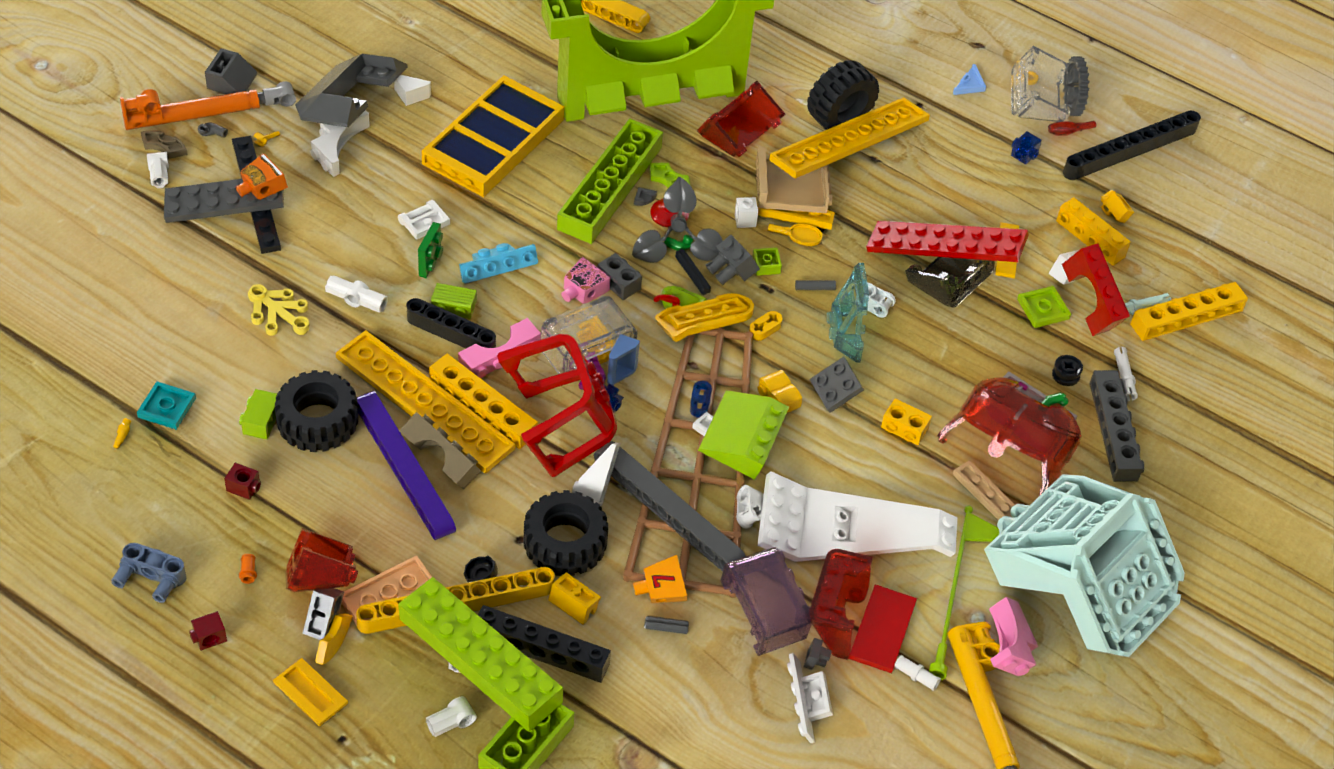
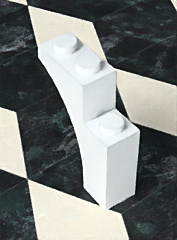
(332, 139)

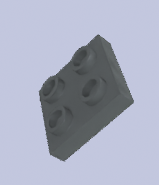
(836, 384)

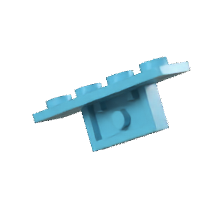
(497, 261)

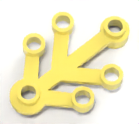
(259, 294)

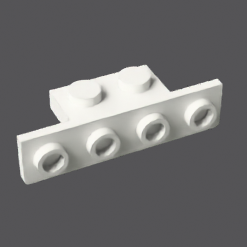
(811, 695)

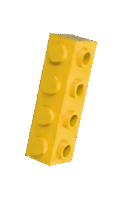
(1093, 230)

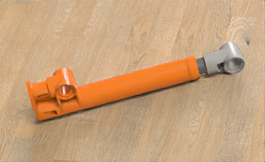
(147, 111)

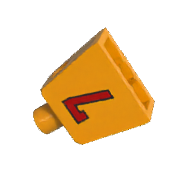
(663, 582)

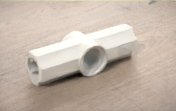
(356, 294)

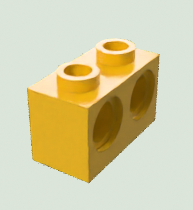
(906, 421)

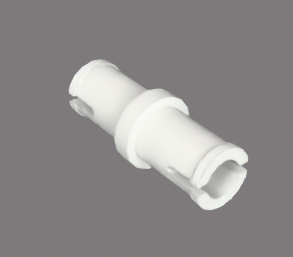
(917, 673)

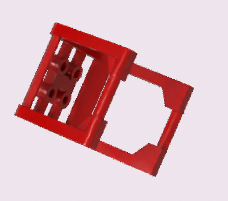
(594, 400)

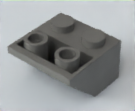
(229, 73)

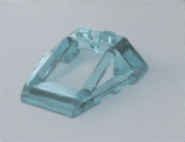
(844, 305)

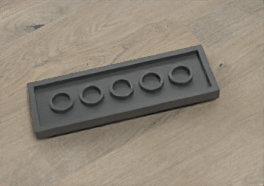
(214, 200)

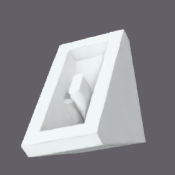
(412, 89)

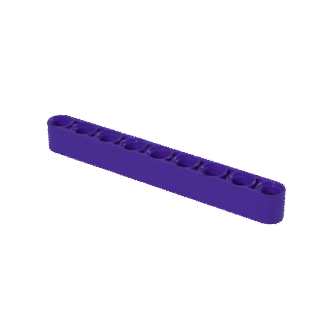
(405, 466)

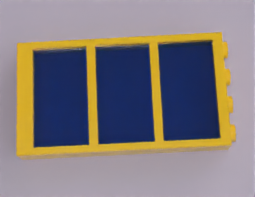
(493, 135)

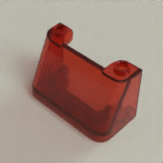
(742, 121)
(319, 563)
(842, 579)

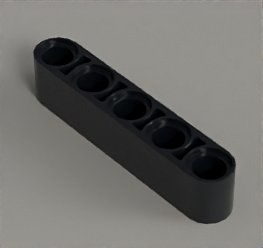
(448, 325)

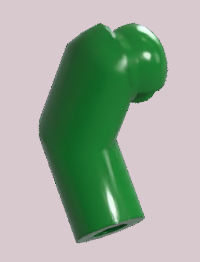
(677, 245)
(1055, 398)

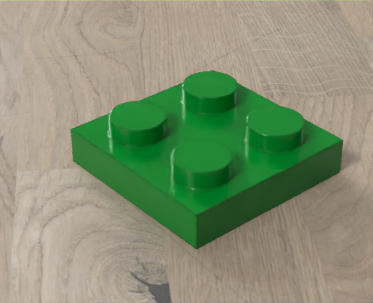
(430, 250)

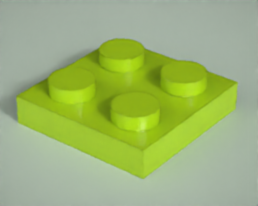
(1044, 306)

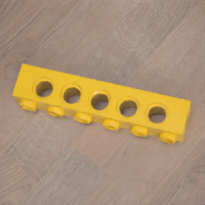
(1188, 311)
(481, 399)

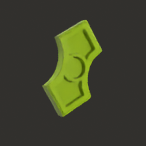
(665, 174)

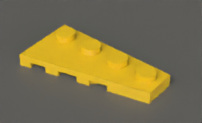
(820, 220)

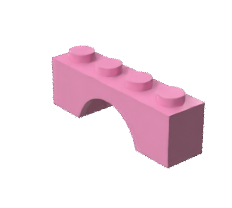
(485, 360)

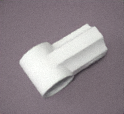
(158, 168)
(456, 714)

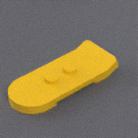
(705, 315)

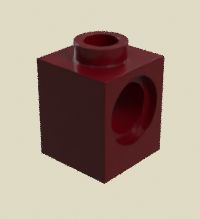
(242, 481)
(208, 631)

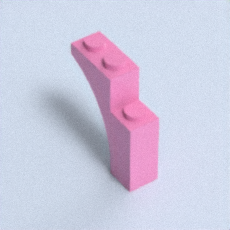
(1014, 637)

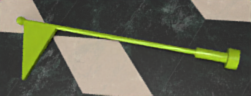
(973, 530)

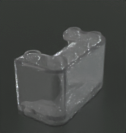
(593, 327)

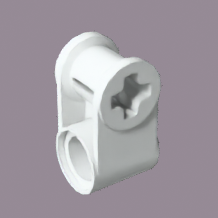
(877, 301)
(749, 506)

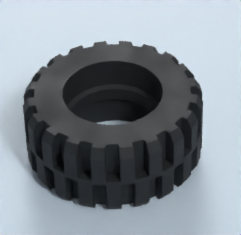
(842, 94)
(317, 432)
(571, 510)

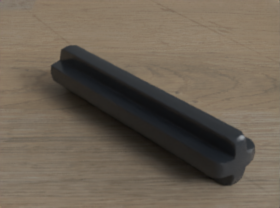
(693, 272)

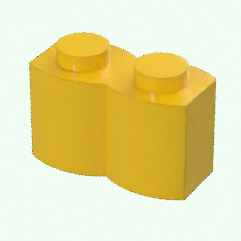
(779, 387)

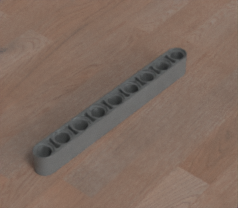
(672, 509)

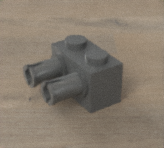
(736, 258)

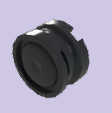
(1067, 370)

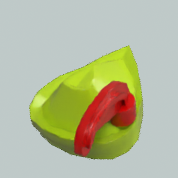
(676, 295)

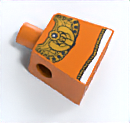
(261, 178)

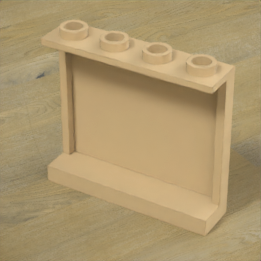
(783, 192)

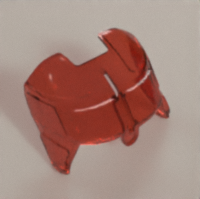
(1039, 432)

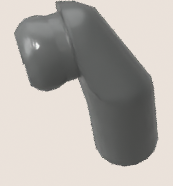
(211, 129)

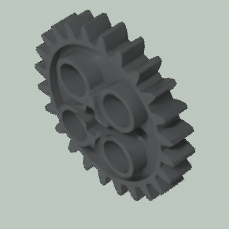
(1076, 75)

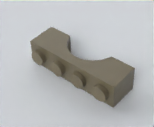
(457, 466)

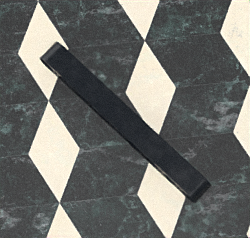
(1131, 145)

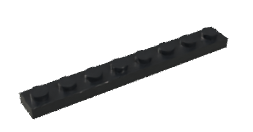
(262, 220)

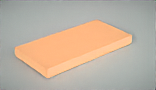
(390, 584)

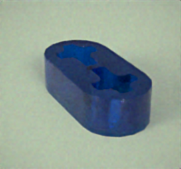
(697, 398)

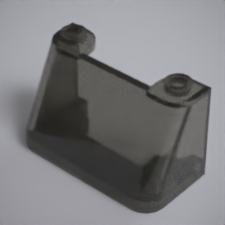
(950, 278)

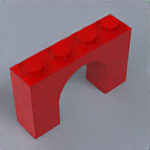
(1110, 307)

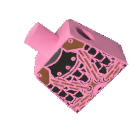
(585, 282)

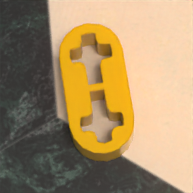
(767, 328)

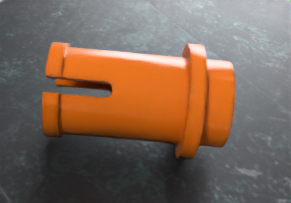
(248, 571)

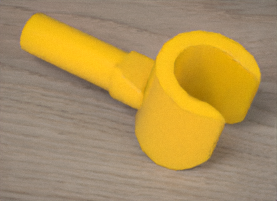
(262, 139)

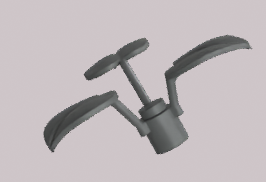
(677, 198)

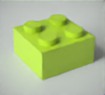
(767, 260)

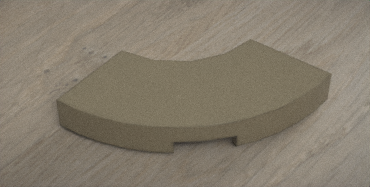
(159, 141)

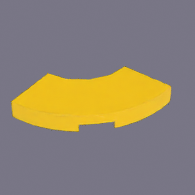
(334, 638)

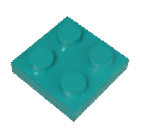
(166, 405)

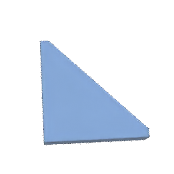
(970, 83)

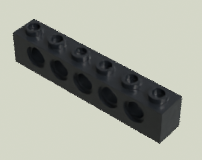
(550, 645)

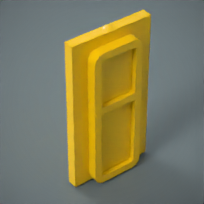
(310, 691)

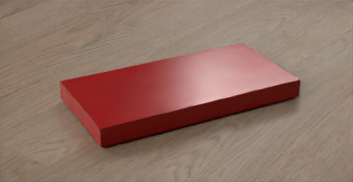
(883, 628)

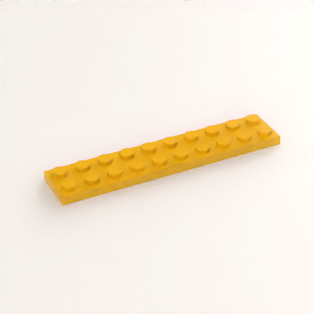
(848, 137)
(419, 394)

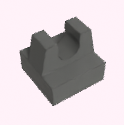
(817, 654)

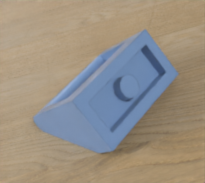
(623, 359)

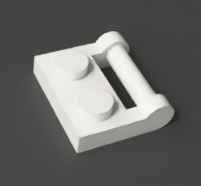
(421, 219)

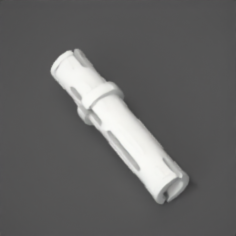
(1125, 373)

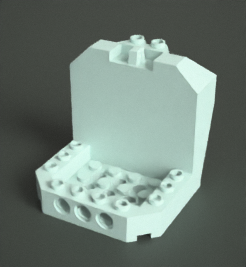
(1081, 545)

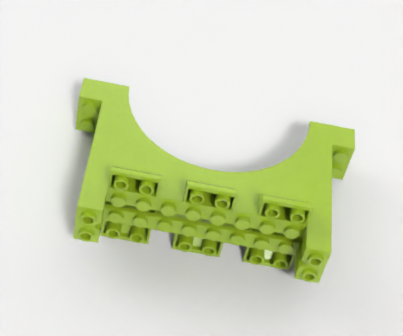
(606, 69)

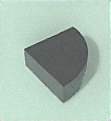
(644, 196)

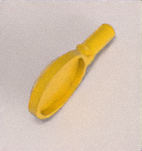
(800, 233)

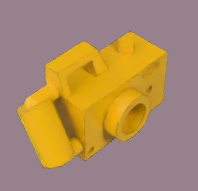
(1117, 206)

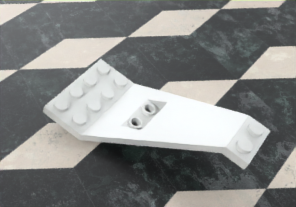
(814, 521)

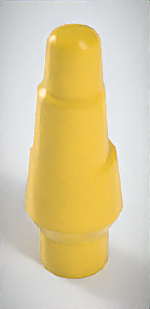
(123, 430)

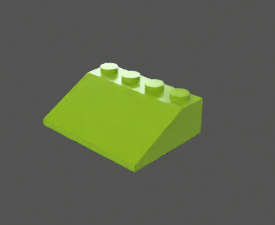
(743, 431)

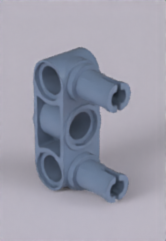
(153, 565)

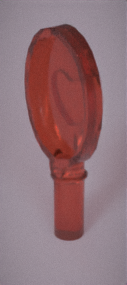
(1067, 128)

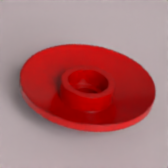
(661, 215)

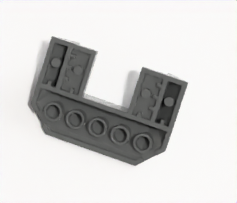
(326, 100)

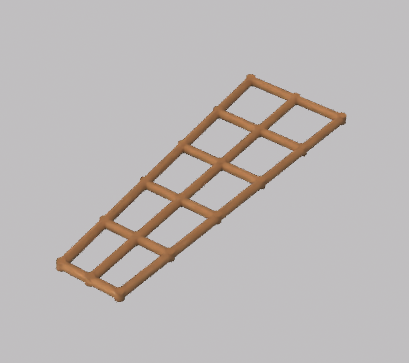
(696, 477)

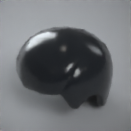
(480, 568)

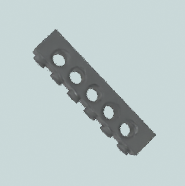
(1116, 426)

